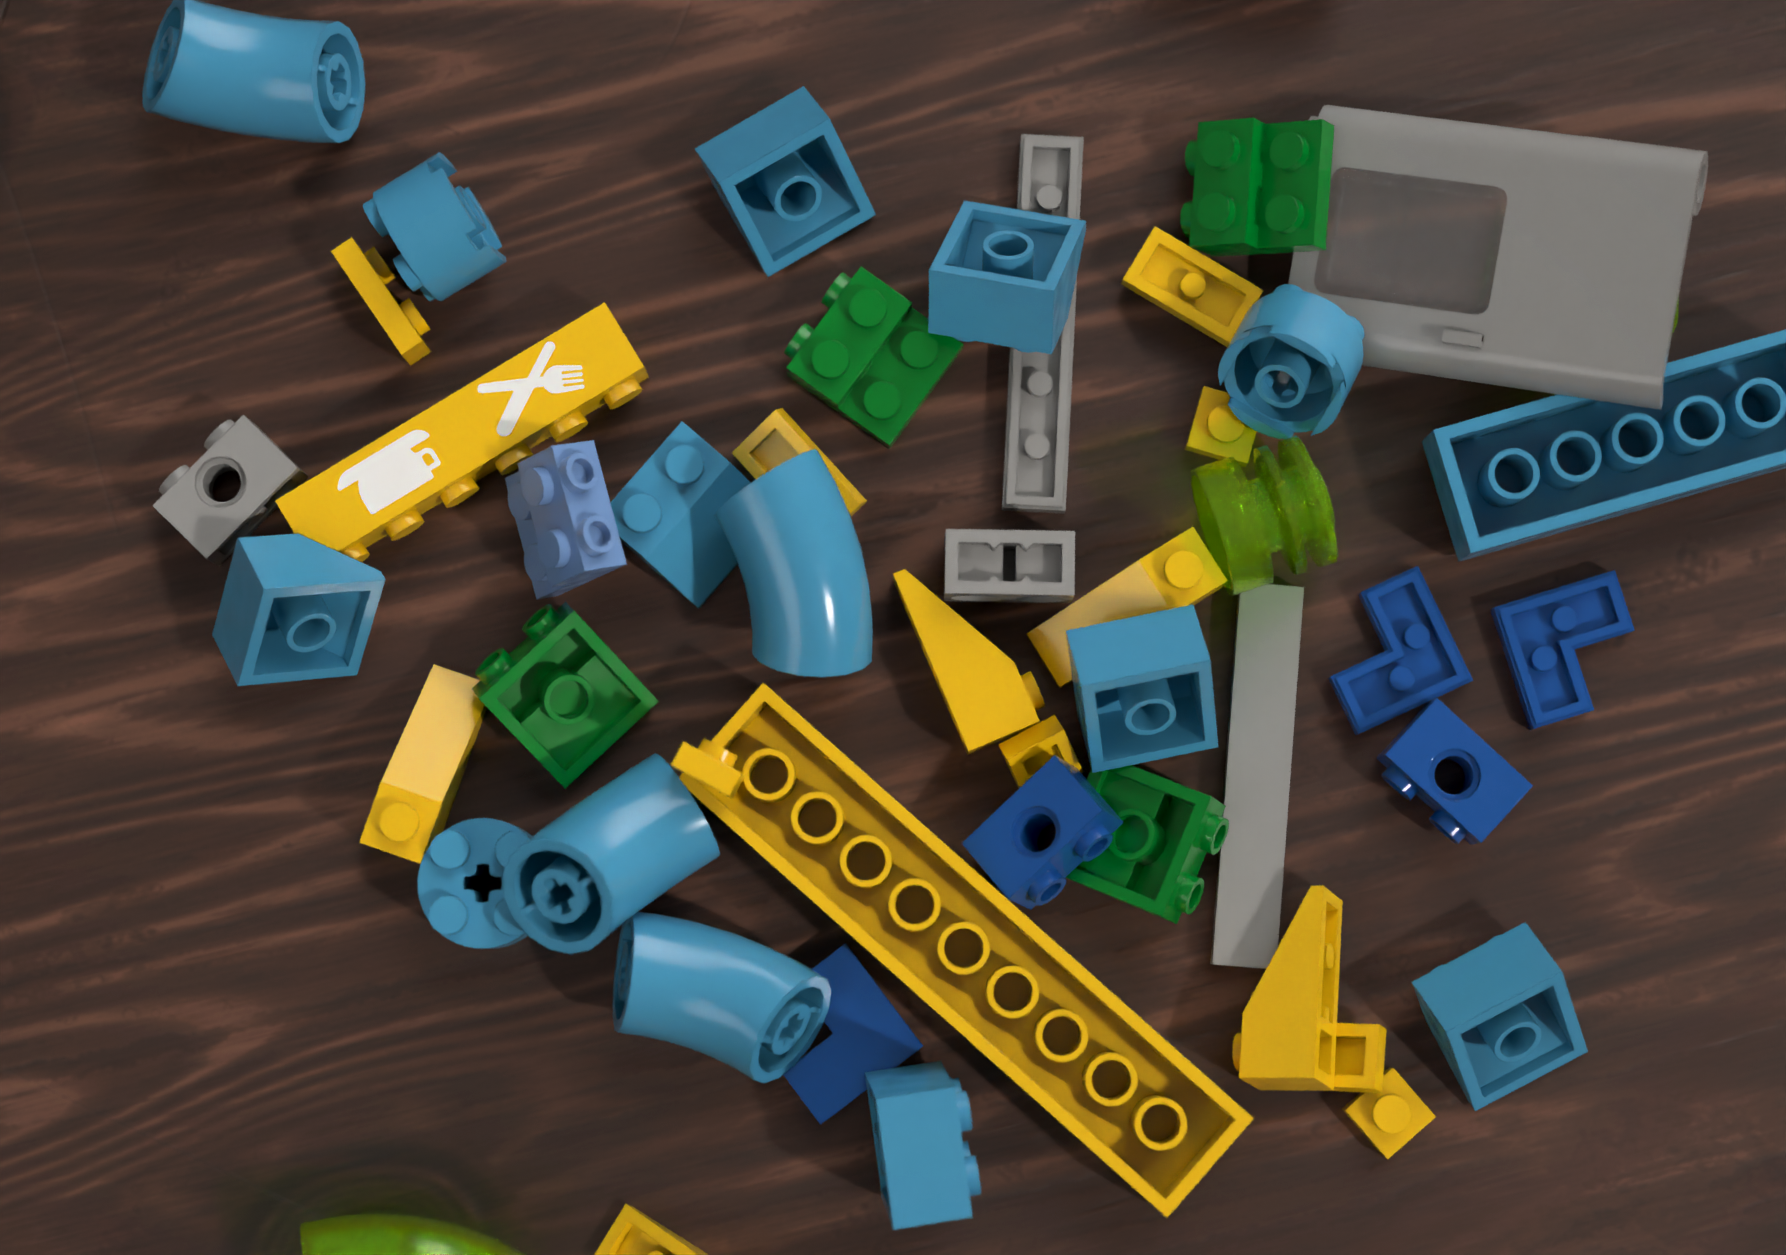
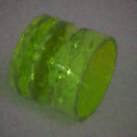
(1268, 514)

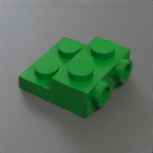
(1259, 187)
(870, 356)
(562, 692)
(1158, 845)

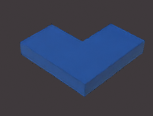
(1542, 638)
(1417, 658)
(864, 1038)

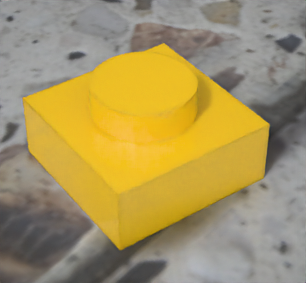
(1218, 431)
(1035, 747)
(710, 766)
(1359, 1057)
(1390, 1116)

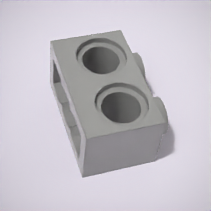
(1009, 566)

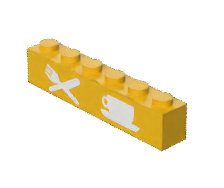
(468, 437)

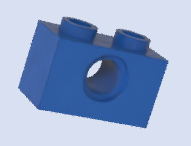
(1490, 781)
(1009, 838)

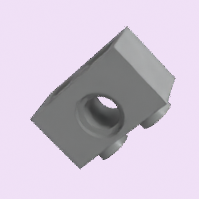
(264, 476)

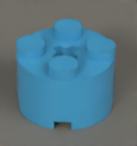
(436, 228)
(1291, 363)
(447, 883)

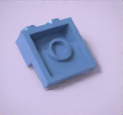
(564, 518)

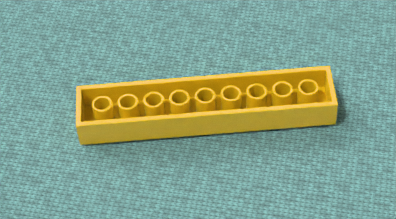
(971, 954)

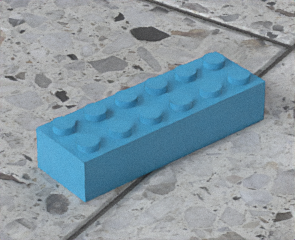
(1593, 460)

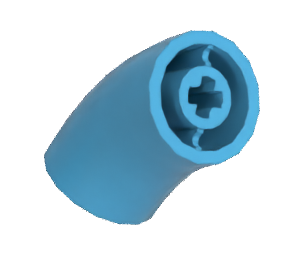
(255, 74)
(801, 570)
(607, 858)
(716, 994)

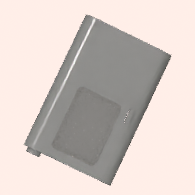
(1511, 235)

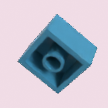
(1143, 688)
(919, 1144)

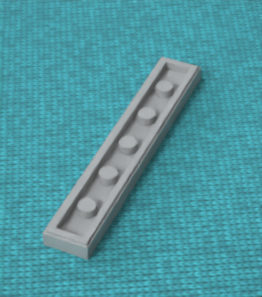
(1036, 380)
(1257, 776)

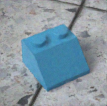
(786, 180)
(1005, 277)
(670, 514)
(294, 610)
(1501, 1015)

